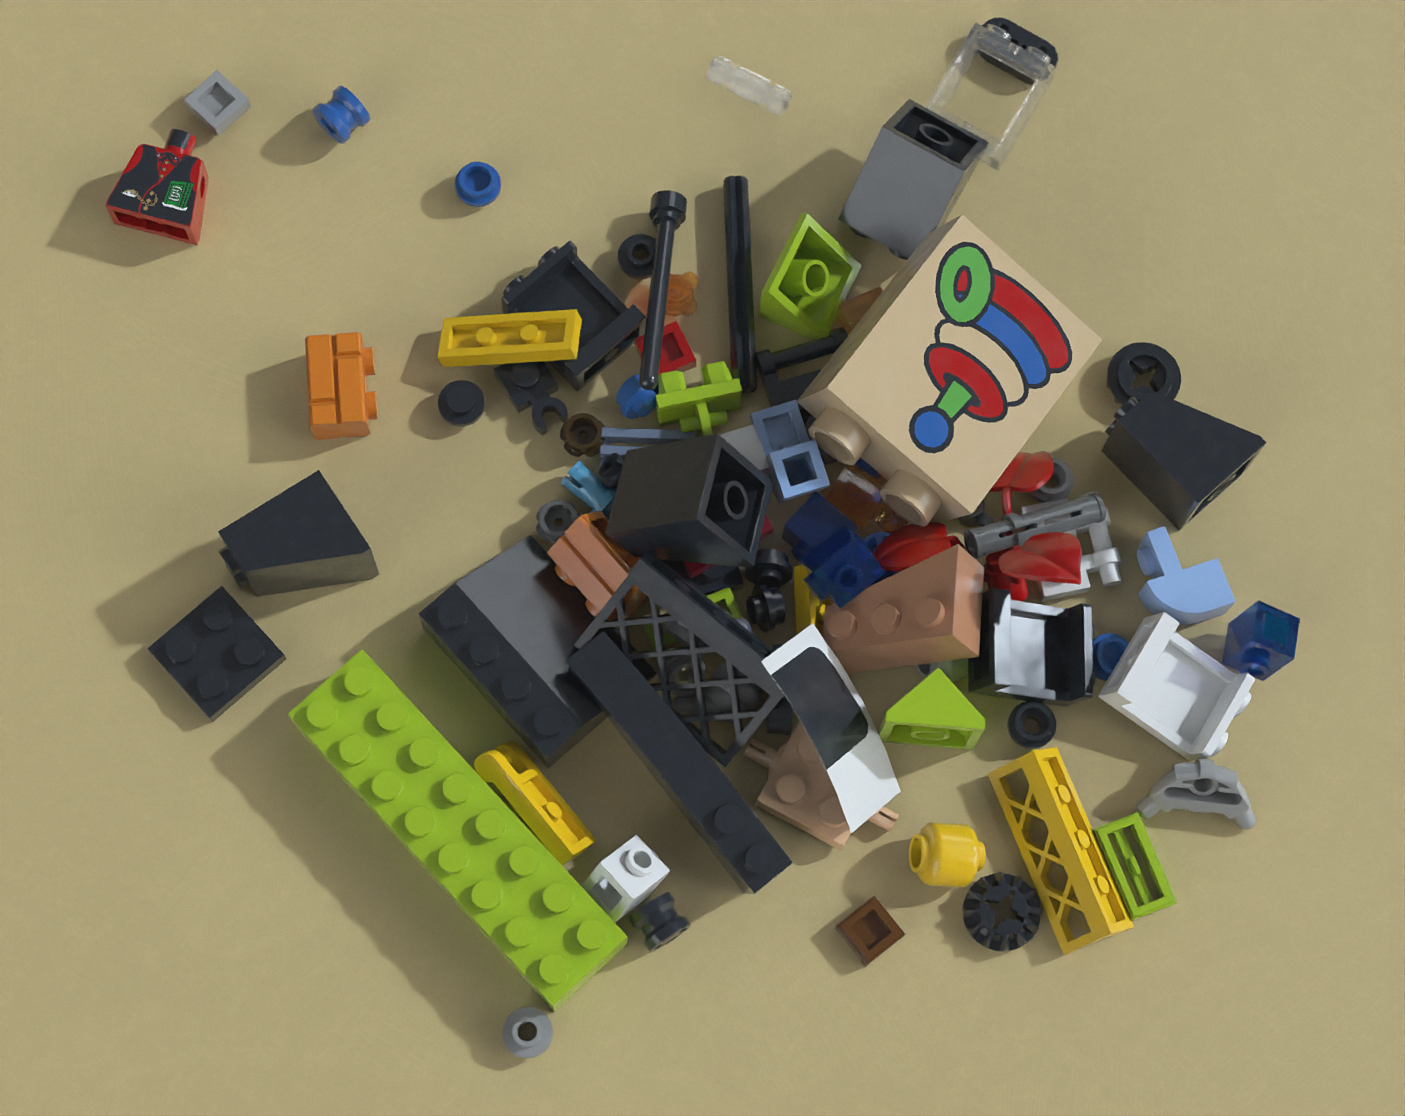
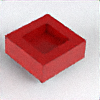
(675, 350)

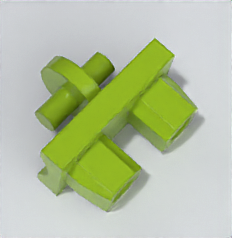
(698, 406)

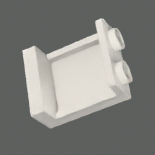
(1176, 689)

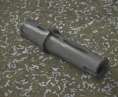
(987, 540)

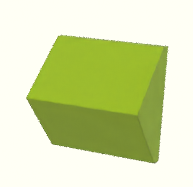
(808, 281)
(933, 716)

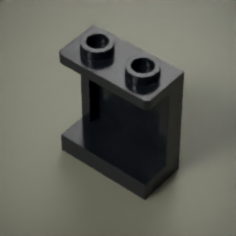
(568, 284)
(1033, 651)

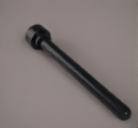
(667, 213)

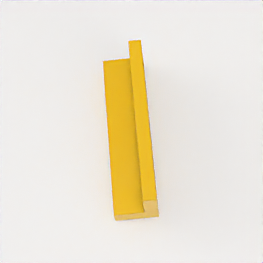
(1076, 848)

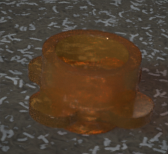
(683, 303)

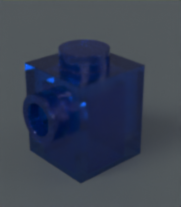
(813, 524)
(840, 568)
(1261, 640)

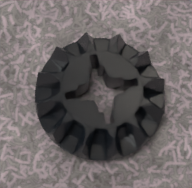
(1142, 358)
(979, 917)

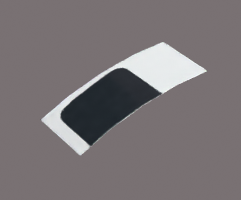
(835, 723)

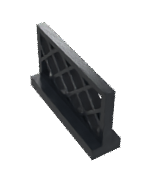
(712, 626)

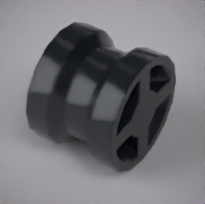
(659, 922)

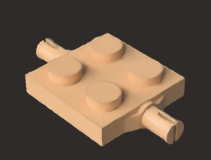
(802, 791)

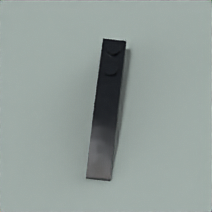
(679, 765)

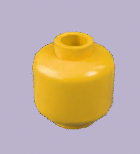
(946, 854)

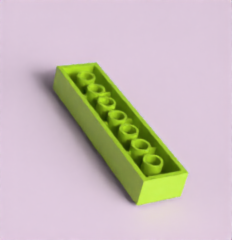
(458, 830)

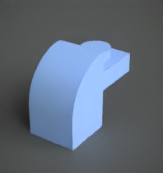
(791, 457)
(1184, 594)

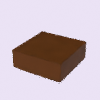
(870, 931)

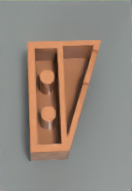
(912, 616)

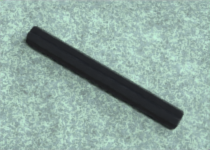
(740, 282)

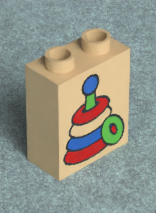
(947, 374)

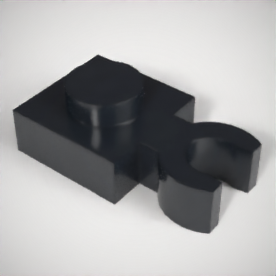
(530, 386)

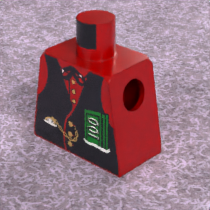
(162, 190)

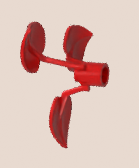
(1041, 558)

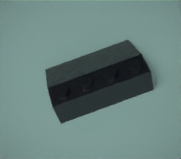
(510, 637)

